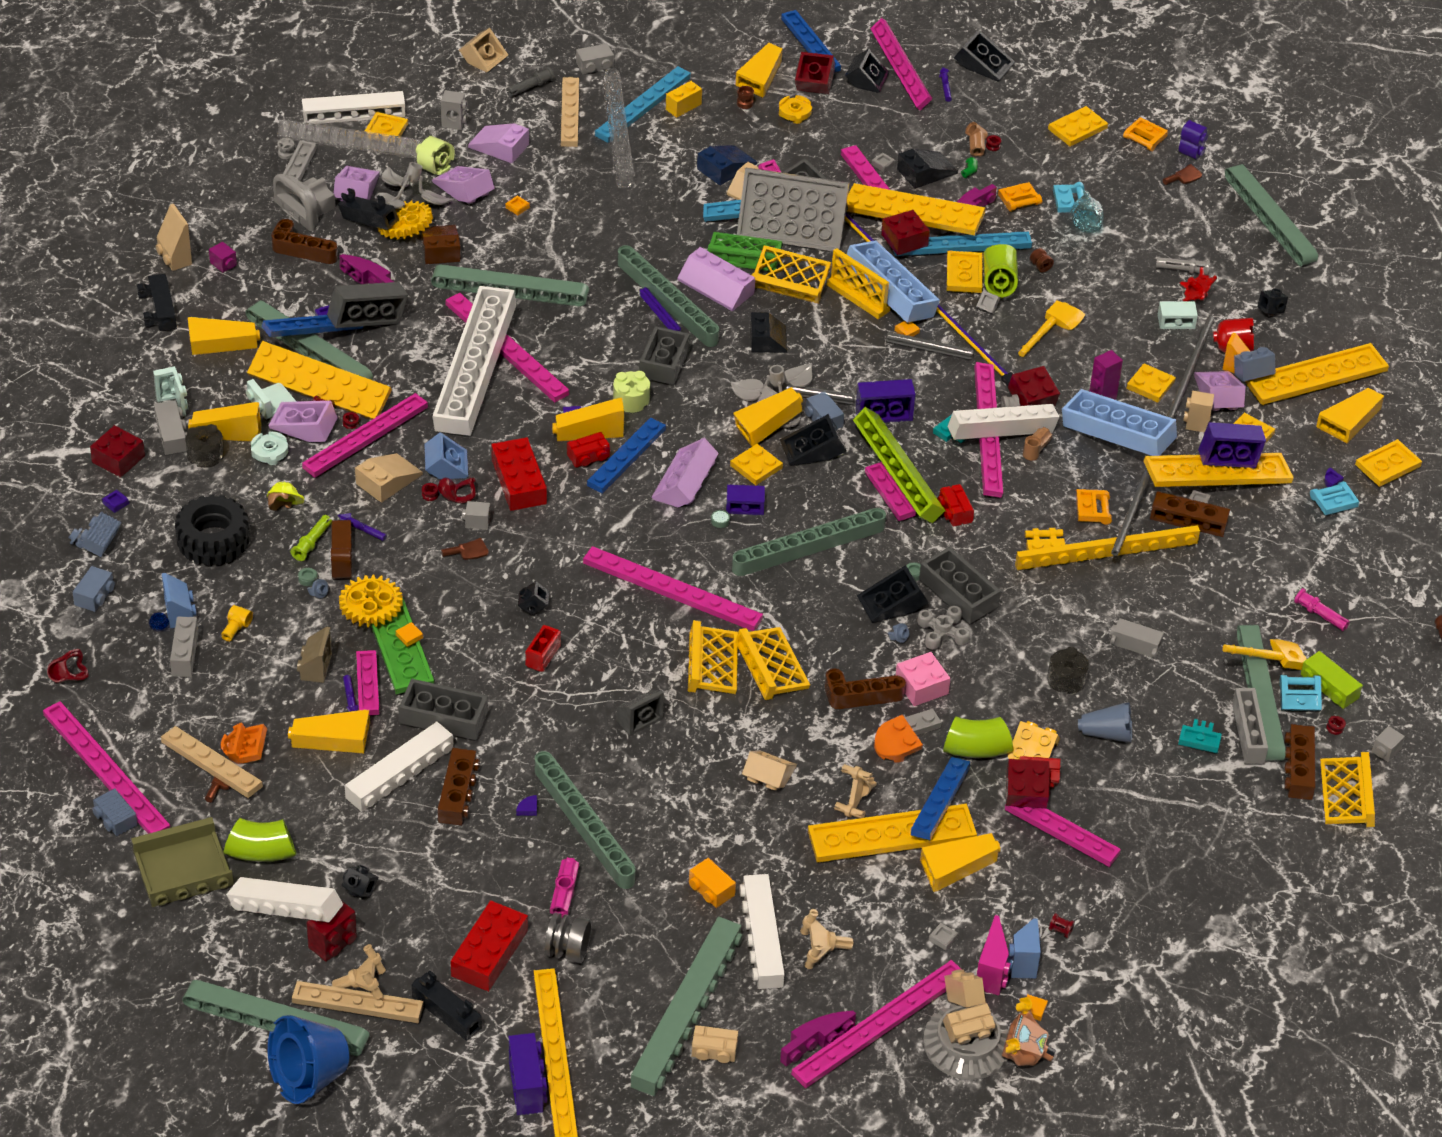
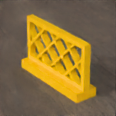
(786, 287)
(854, 289)
(698, 657)
(758, 664)
(1364, 785)

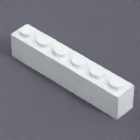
(352, 107)
(1002, 421)
(399, 766)
(284, 899)
(762, 931)

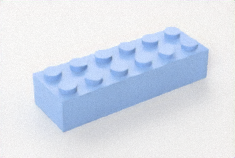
(905, 292)
(1119, 423)

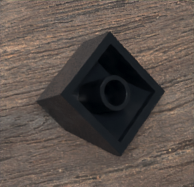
(867, 72)
(767, 334)

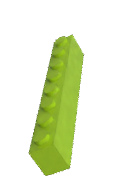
(899, 465)

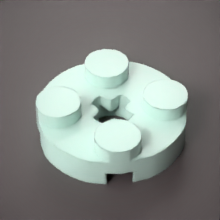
(269, 455)

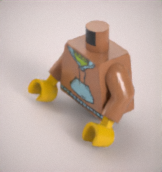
(1026, 1038)

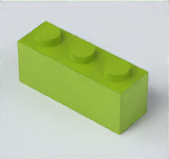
(1334, 680)

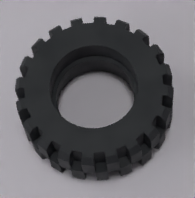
(212, 547)

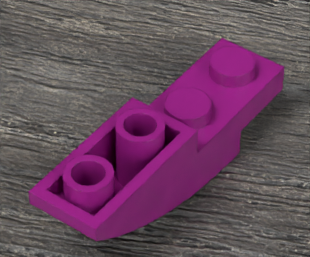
(979, 197)
(363, 270)
(816, 1031)

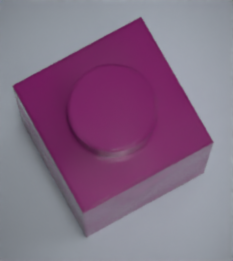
(222, 257)

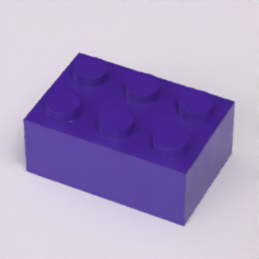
(889, 399)
(1232, 445)
(527, 1074)

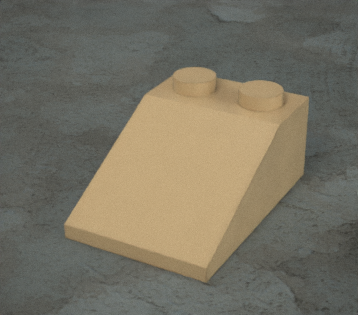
(174, 240)
(385, 475)

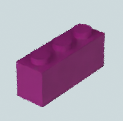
(1106, 374)

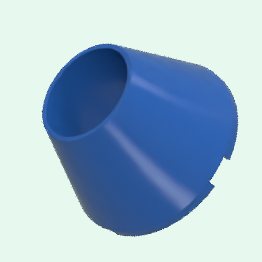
(305, 1057)

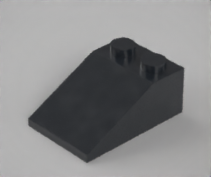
(984, 57)
(924, 167)
(813, 442)
(893, 596)

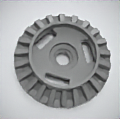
(977, 1058)

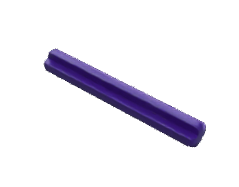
(659, 310)

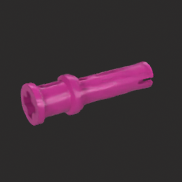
(1315, 606)

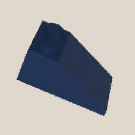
(722, 162)

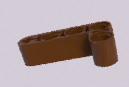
(302, 246)
(341, 549)
(862, 692)

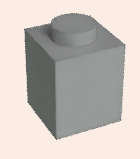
(476, 515)
(1388, 744)

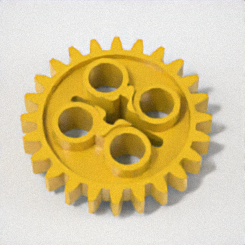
(412, 219)
(370, 600)

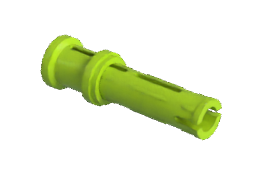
(307, 542)

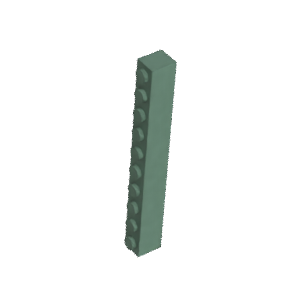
(686, 1007)

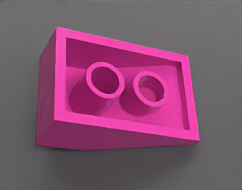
(994, 960)

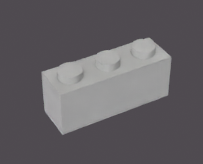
(170, 426)
(184, 646)

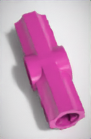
(564, 886)

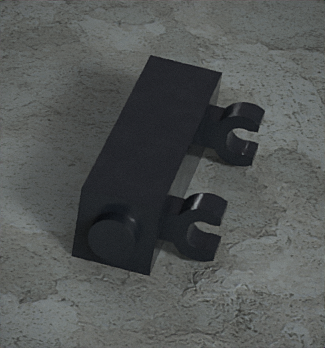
(367, 211)
(162, 303)
(447, 1006)

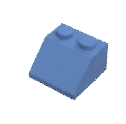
(445, 458)
(177, 599)
(1025, 951)

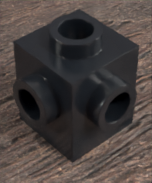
(1272, 301)
(533, 598)
(359, 881)

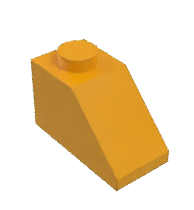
(1234, 347)

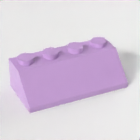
(717, 279)
(686, 474)

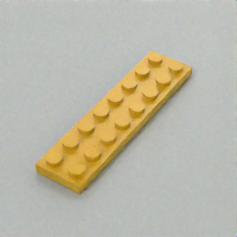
(932, 211)
(1318, 373)
(318, 378)
(1189, 471)
(885, 834)

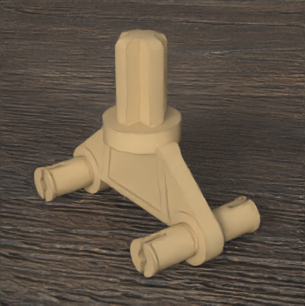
(861, 787)
(821, 939)
(364, 975)

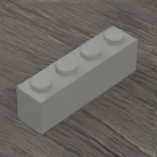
(1250, 726)

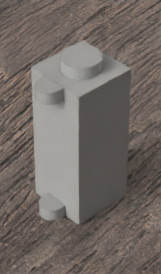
(1136, 638)

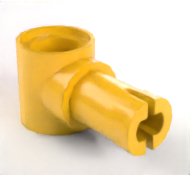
(237, 618)

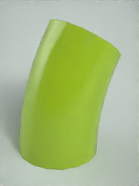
(1000, 270)
(978, 738)
(260, 841)

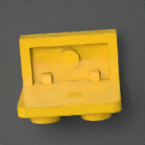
(1033, 741)

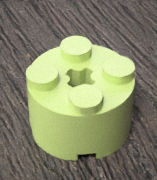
(435, 155)
(633, 389)

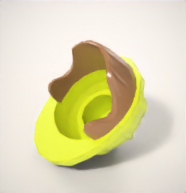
(283, 495)

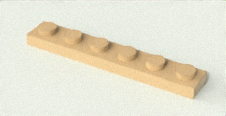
(570, 112)
(211, 762)
(357, 1002)

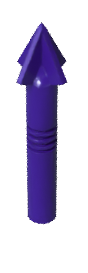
(943, 75)
(363, 527)
(349, 694)

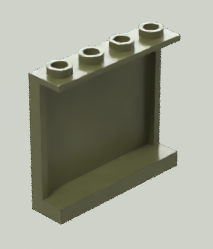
(181, 862)

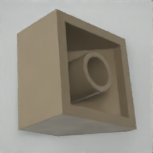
(315, 656)

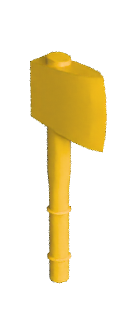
(1060, 314)
(1286, 652)

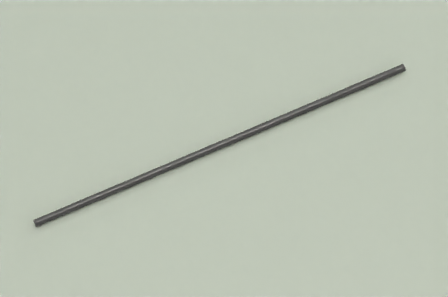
(1171, 414)

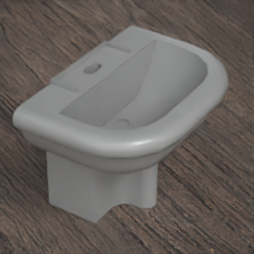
(303, 200)

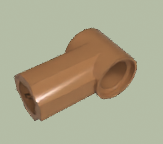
(977, 138)
(1035, 443)

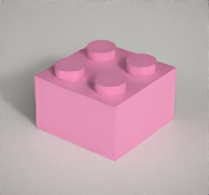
(923, 678)

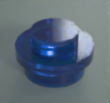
(158, 621)

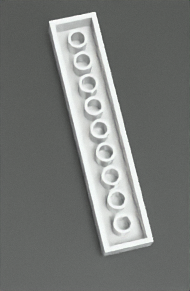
(474, 361)

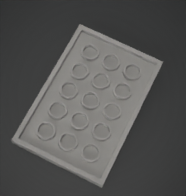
(793, 209)

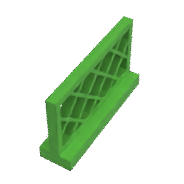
(737, 254)

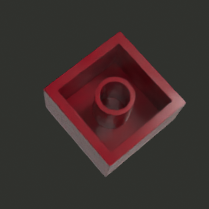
(815, 72)
(905, 232)
(1034, 387)
(117, 451)
(1027, 783)
(331, 937)

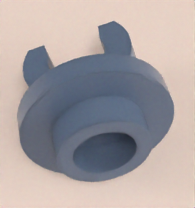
(75, 537)
(319, 588)
(900, 633)

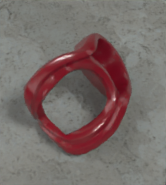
(449, 488)
(58, 671)

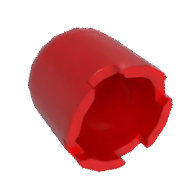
(1242, 327)

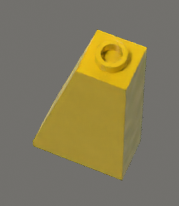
(760, 69)
(221, 335)
(767, 415)
(1350, 415)
(601, 417)
(234, 422)
(332, 732)
(958, 859)

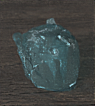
(1087, 213)

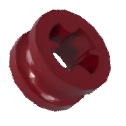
(993, 143)
(350, 416)
(430, 492)
(1332, 724)

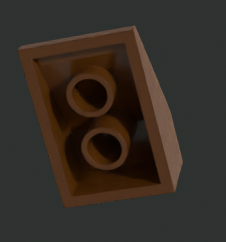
(441, 244)

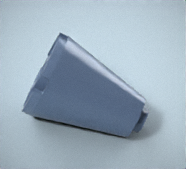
(1108, 723)

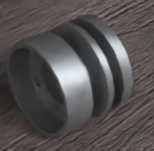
(563, 936)

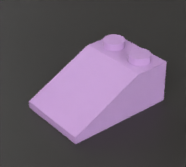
(501, 141)
(359, 179)
(465, 183)
(1226, 388)
(305, 420)

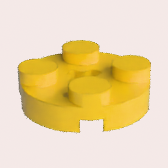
(788, 109)

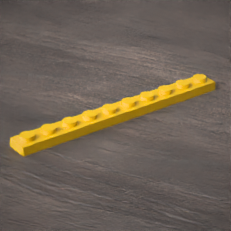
(1102, 548)
(555, 1053)

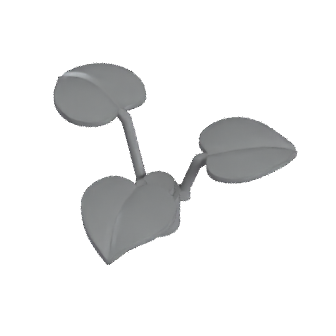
(412, 175)
(797, 377)

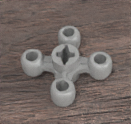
(943, 627)

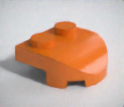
(896, 740)
(244, 743)

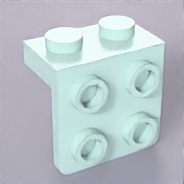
(169, 387)
(268, 398)

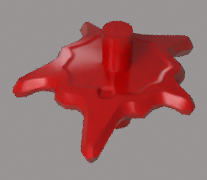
(1198, 287)

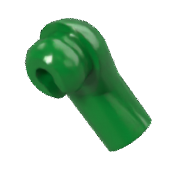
(972, 167)

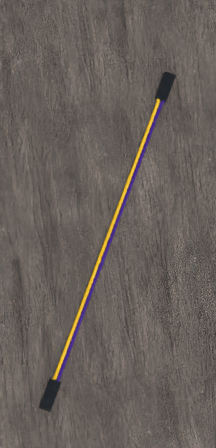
(1005, 376)

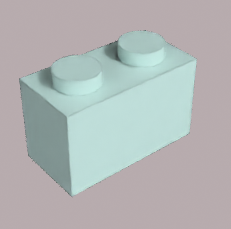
(1177, 315)

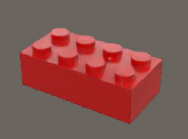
(519, 474)
(489, 945)

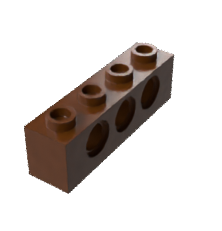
(1189, 512)
(1300, 761)
(457, 786)

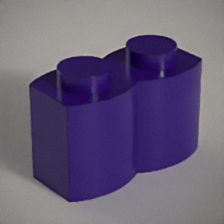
(1193, 140)

